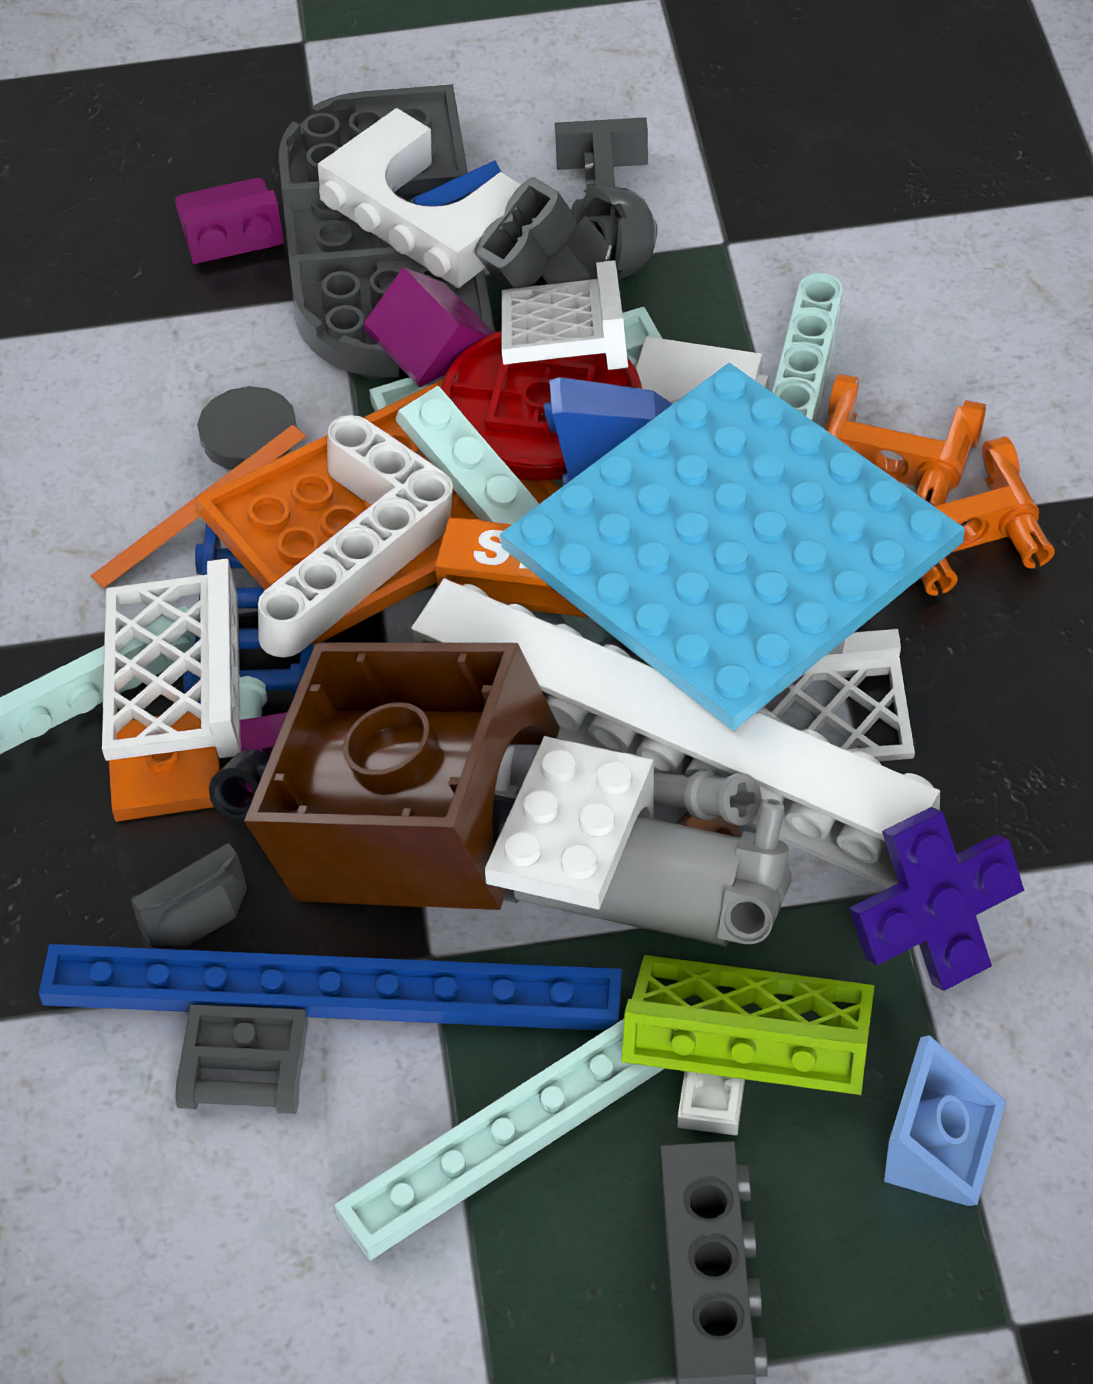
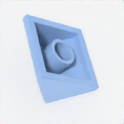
(943, 1128)

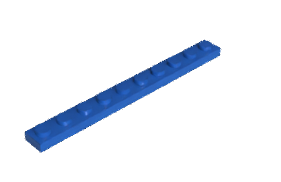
(334, 986)

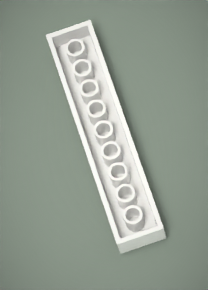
(609, 701)

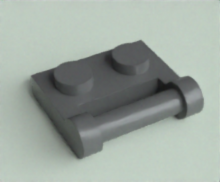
(242, 1041)

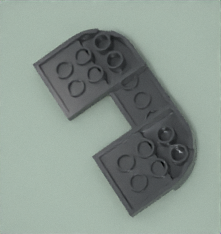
(335, 263)

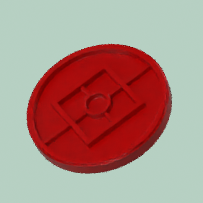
(509, 401)

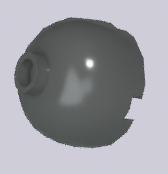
(623, 222)

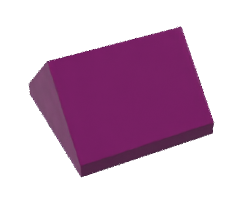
(423, 326)

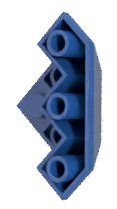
(596, 418)

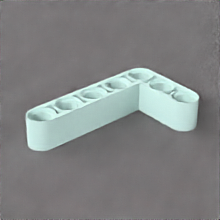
(810, 344)

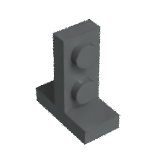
(601, 147)

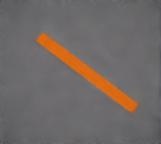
(188, 514)

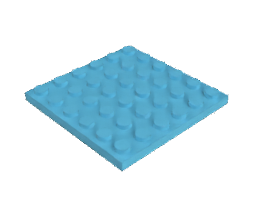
(732, 543)

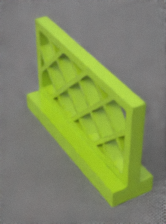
(759, 1046)

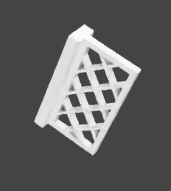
(565, 320)
(862, 656)
(218, 667)

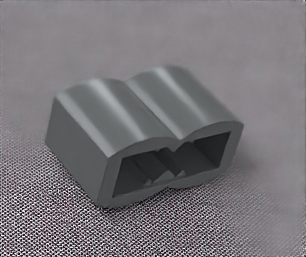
(528, 233)

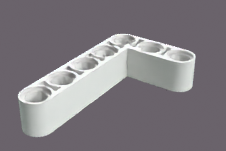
(405, 517)

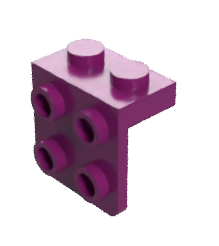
(229, 220)

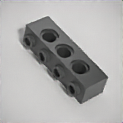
(691, 1180)

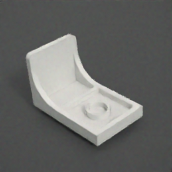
(571, 822)

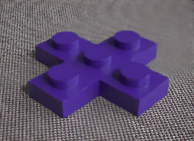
(936, 898)

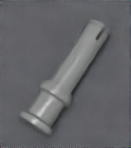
(710, 795)

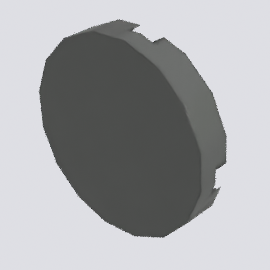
(242, 423)

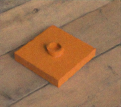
(164, 780)

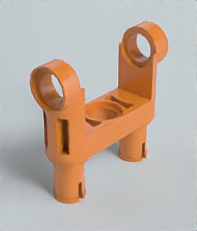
(926, 462)
(995, 515)

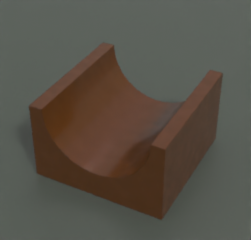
(395, 772)

